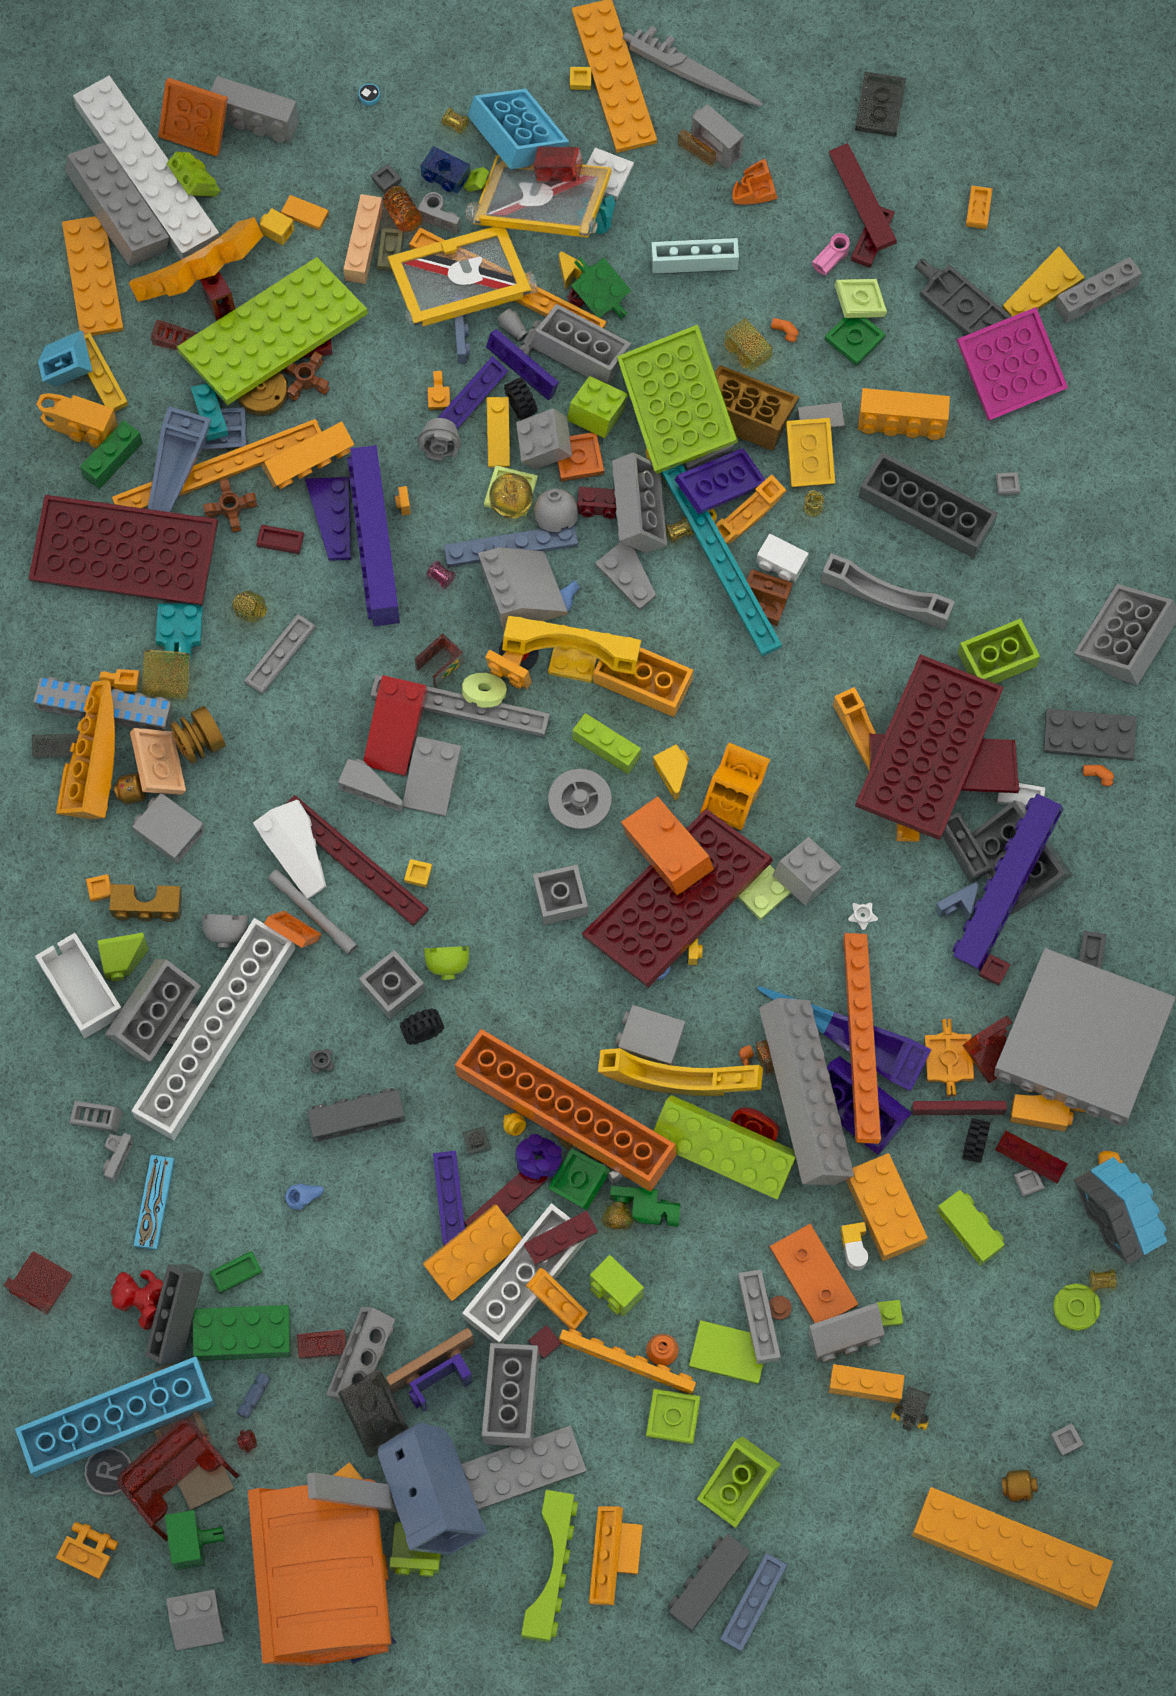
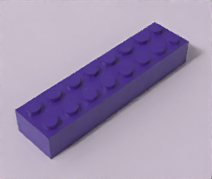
(373, 536)

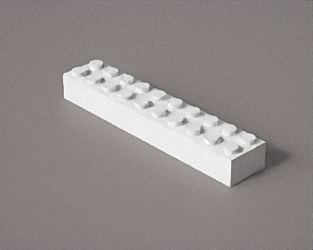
(145, 164)
(213, 1029)

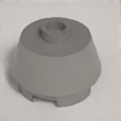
(439, 439)

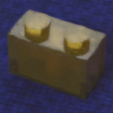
(747, 345)

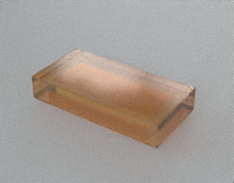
(697, 148)

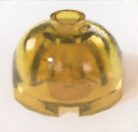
(511, 495)

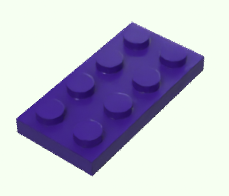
(720, 481)

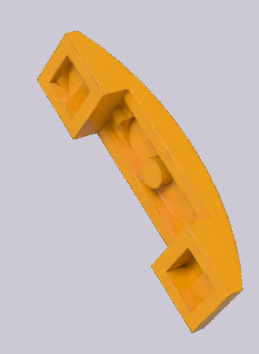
(752, 510)

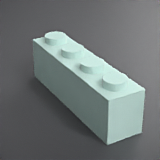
(694, 255)

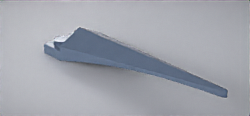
(178, 450)

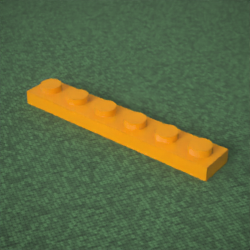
(618, 1357)

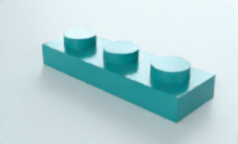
(208, 406)

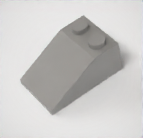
(432, 776)

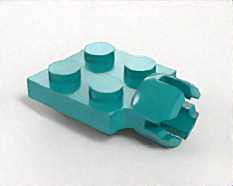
(179, 627)

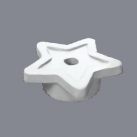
(858, 910)

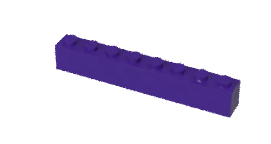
(1007, 882)

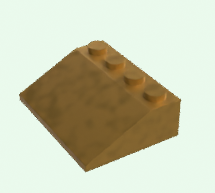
(755, 407)

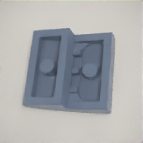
(236, 425)

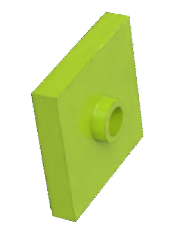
(673, 1416)

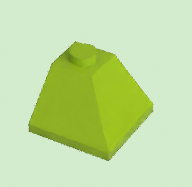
(122, 955)

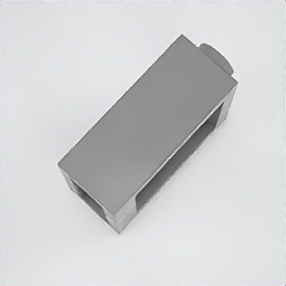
(718, 134)

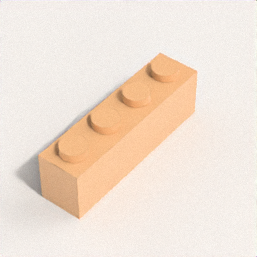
(363, 239)

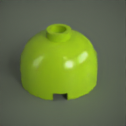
(447, 960)

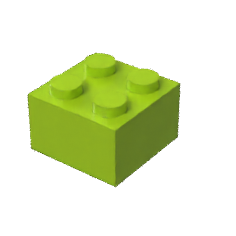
(597, 407)
(616, 1286)

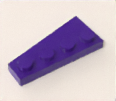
(332, 513)

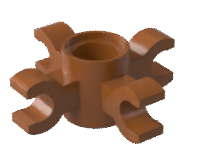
(309, 368)
(214, 509)

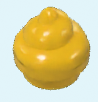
(514, 1124)

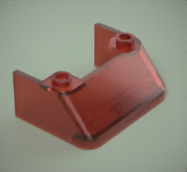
(164, 1466)

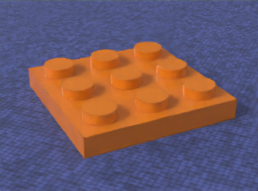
(192, 116)

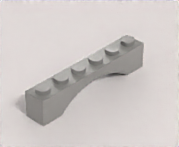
(918, 605)

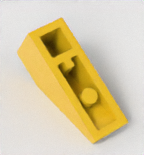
(498, 431)

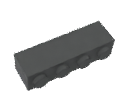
(356, 1115)
(174, 1313)
(709, 1582)

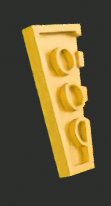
(1045, 284)

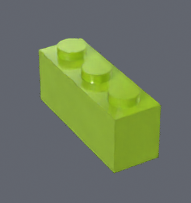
(606, 743)
(971, 1227)

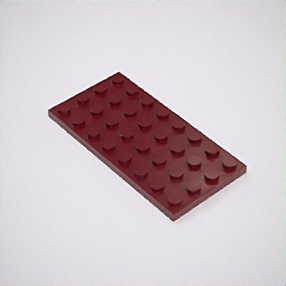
(123, 550)
(929, 747)
(654, 925)

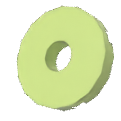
(476, 682)

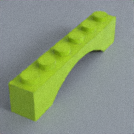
(540, 1616)

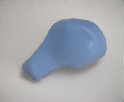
(567, 594)
(302, 1194)

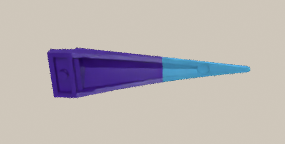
(896, 1056)

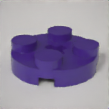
(539, 1146)

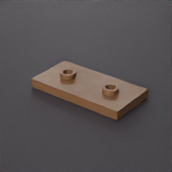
(430, 1360)

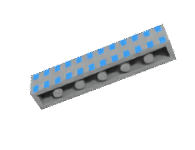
(129, 709)

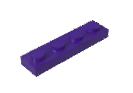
(522, 364)
(474, 392)
(448, 1194)

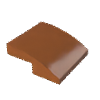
(771, 594)

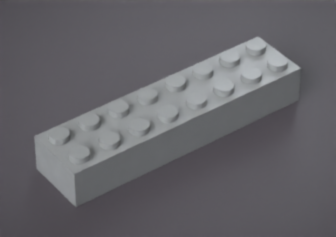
(806, 1092)

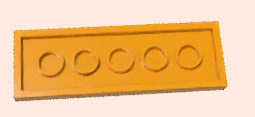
(92, 276)

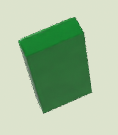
(235, 1272)

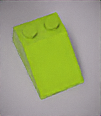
(738, 1481)

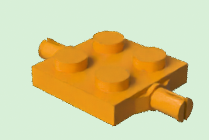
(948, 1058)

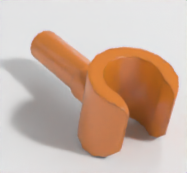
(746, 1053)

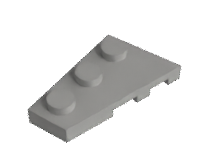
(627, 574)

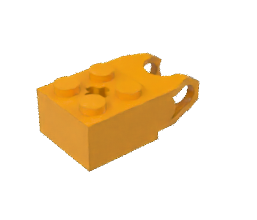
(78, 418)

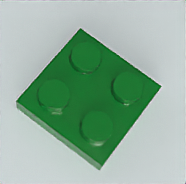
(855, 338)
(579, 1179)

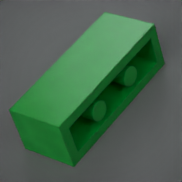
(111, 454)

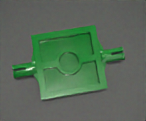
(600, 287)

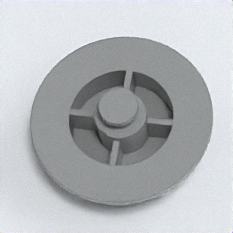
(579, 798)

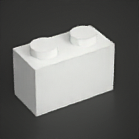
(781, 558)

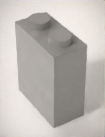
(168, 828)
(650, 1035)

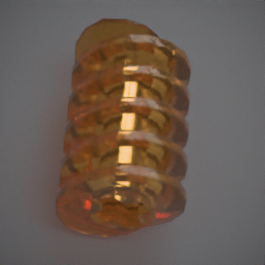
(402, 209)

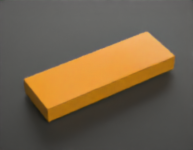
(556, 1299)

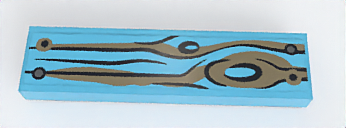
(154, 1202)

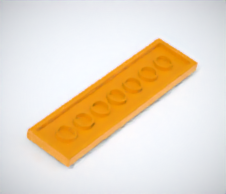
(614, 75)

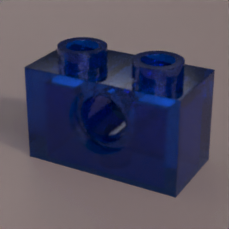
(438, 161)

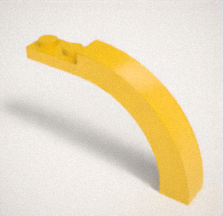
(677, 1080)

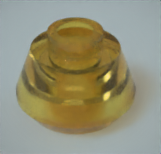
(617, 1216)

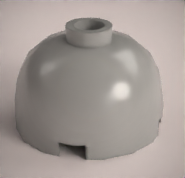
(555, 510)
(224, 928)

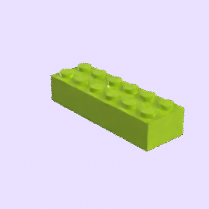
(726, 1147)

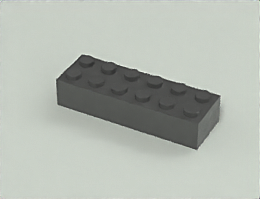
(927, 505)

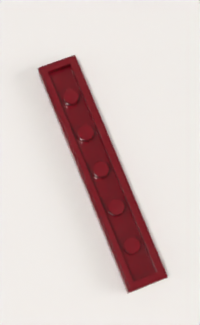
(862, 197)

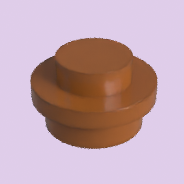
(780, 1307)

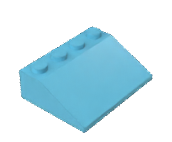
(515, 126)

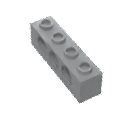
(1098, 290)
(358, 1344)

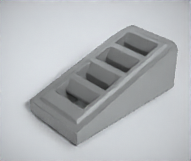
(112, 1111)

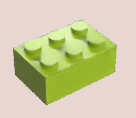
(999, 653)

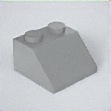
(195, 1619)

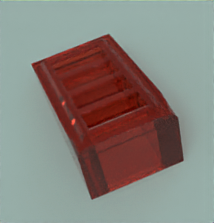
(169, 328)

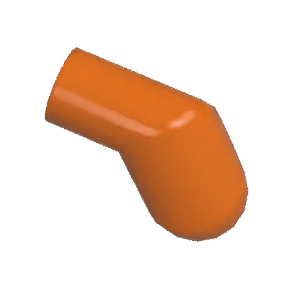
(786, 326)
(1100, 771)

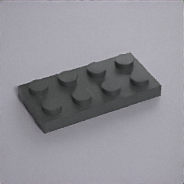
(1089, 734)

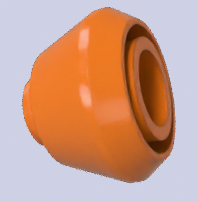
(669, 1352)

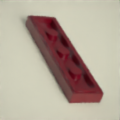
(958, 1108)

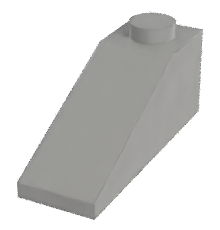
(364, 782)

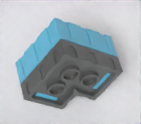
(1121, 1209)

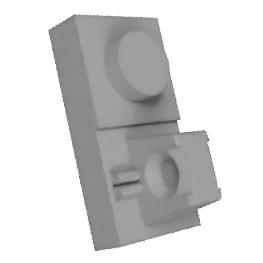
(120, 1147)

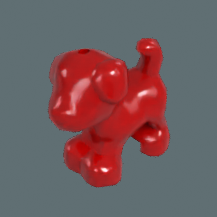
(127, 1293)

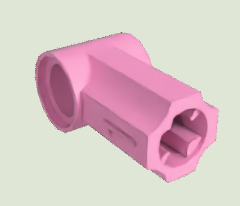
(831, 255)

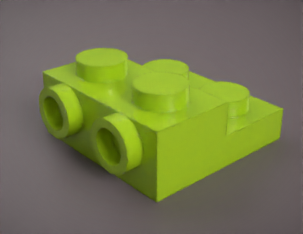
(192, 175)

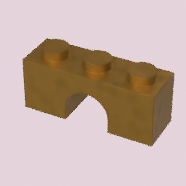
(164, 905)

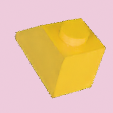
(672, 768)

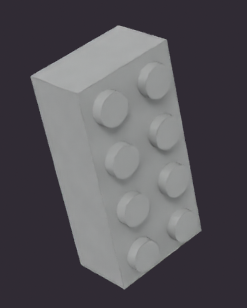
(258, 110)
(639, 503)
(152, 1010)
(511, 1394)

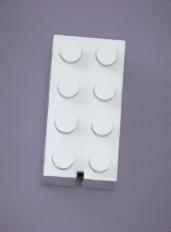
(79, 985)

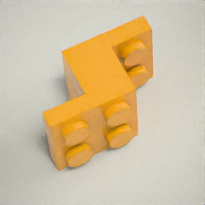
(735, 785)

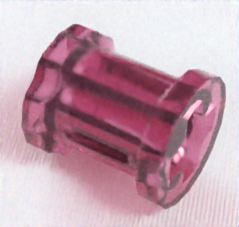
(440, 574)

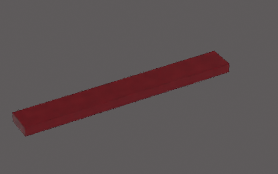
(364, 868)

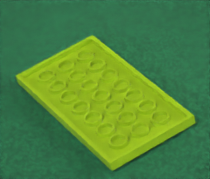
(272, 330)

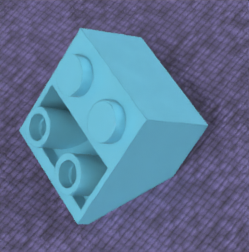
(65, 360)

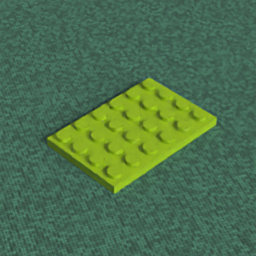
(677, 399)

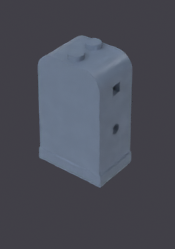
(430, 1490)

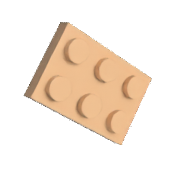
(157, 761)

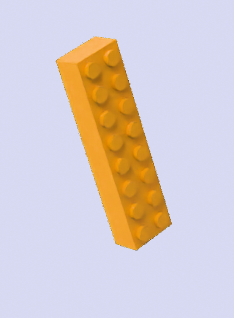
(1012, 1548)

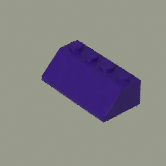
(891, 1112)

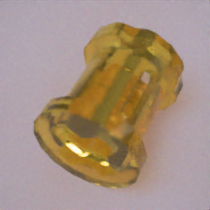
(455, 120)
(818, 500)
(678, 530)
(1102, 1279)

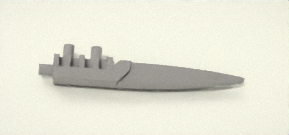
(680, 64)

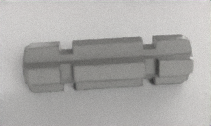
(528, 341)

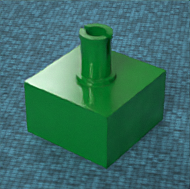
(187, 1539)

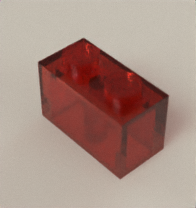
(558, 164)

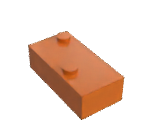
(667, 845)

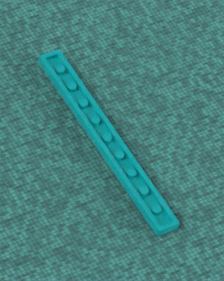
(726, 569)

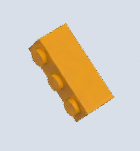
(866, 1383)

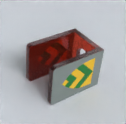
(432, 650)

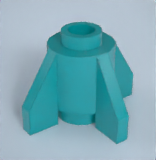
(605, 214)

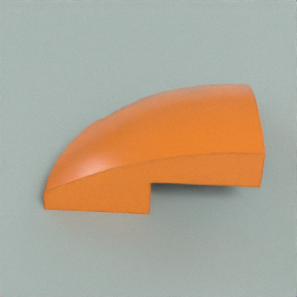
(756, 186)

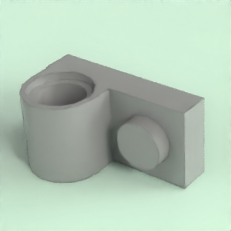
(437, 216)

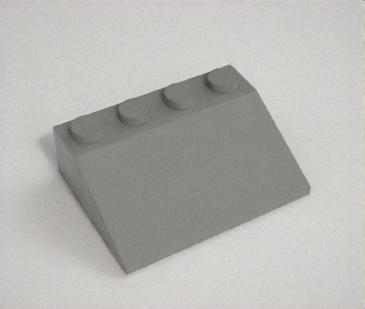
(521, 584)
(1128, 633)

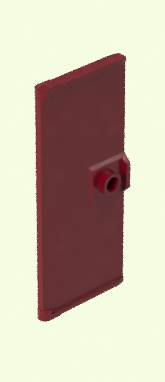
(992, 768)

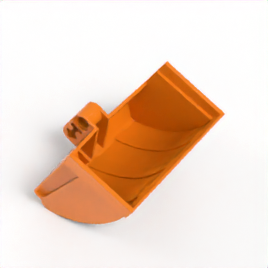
(317, 1578)

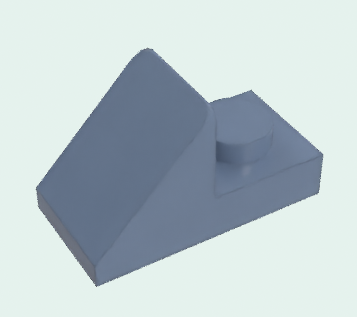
(963, 899)

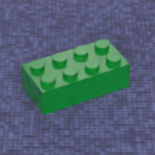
(242, 1333)

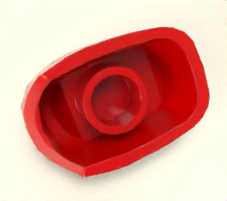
(756, 1122)

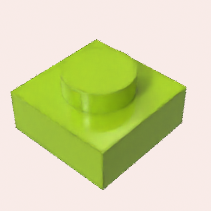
(476, 179)
(890, 1313)

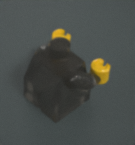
(912, 1409)

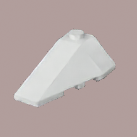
(291, 840)

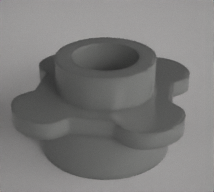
(316, 1056)

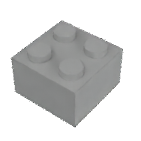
(544, 439)
(806, 871)
(560, 894)
(391, 984)

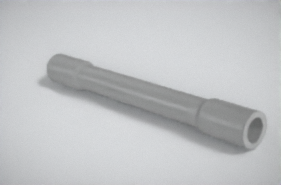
(330, 928)

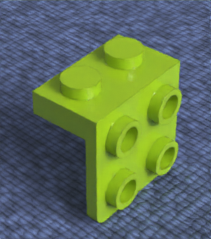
(408, 1561)

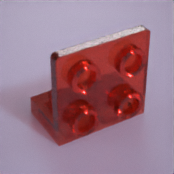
(987, 1047)
(39, 1282)

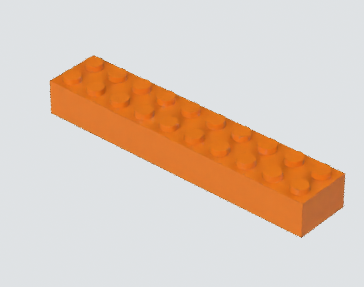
(566, 1110)

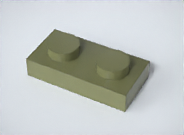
(390, 244)

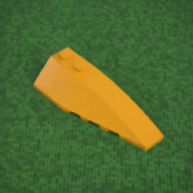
(90, 770)

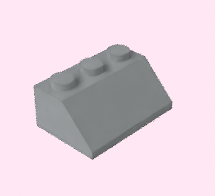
(846, 1333)

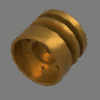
(197, 735)

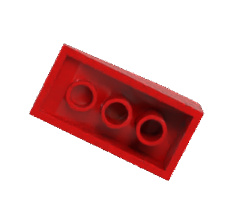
(395, 724)

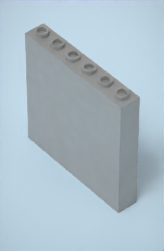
(1084, 1037)

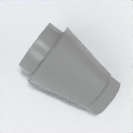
(512, 324)

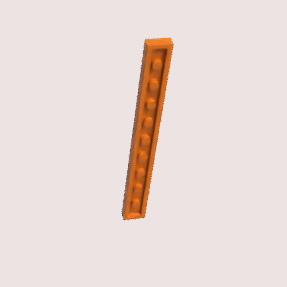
(861, 1038)

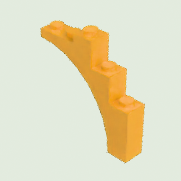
(202, 264)
(1041, 1112)

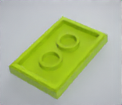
(725, 1352)

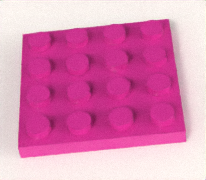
(1011, 363)

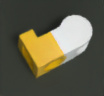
(855, 1254)

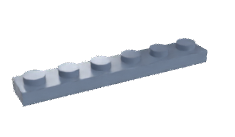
(540, 540)

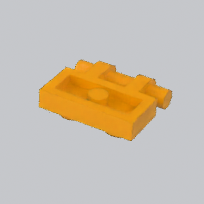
(83, 1557)

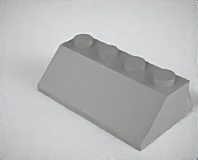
(580, 344)

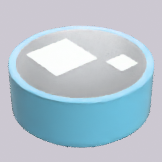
(369, 94)

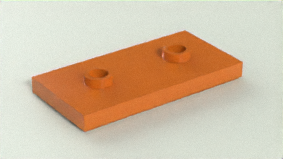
(813, 1275)

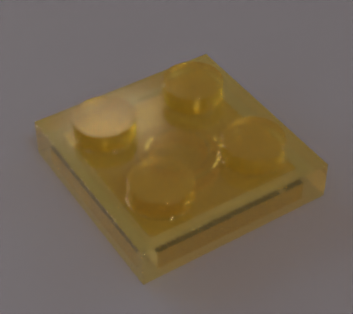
(166, 673)

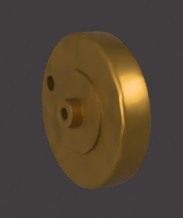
(266, 397)

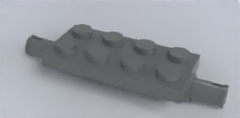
(958, 299)

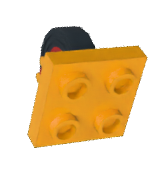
(512, 666)

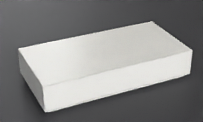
(1025, 793)

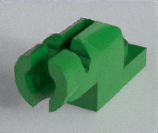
(645, 1205)

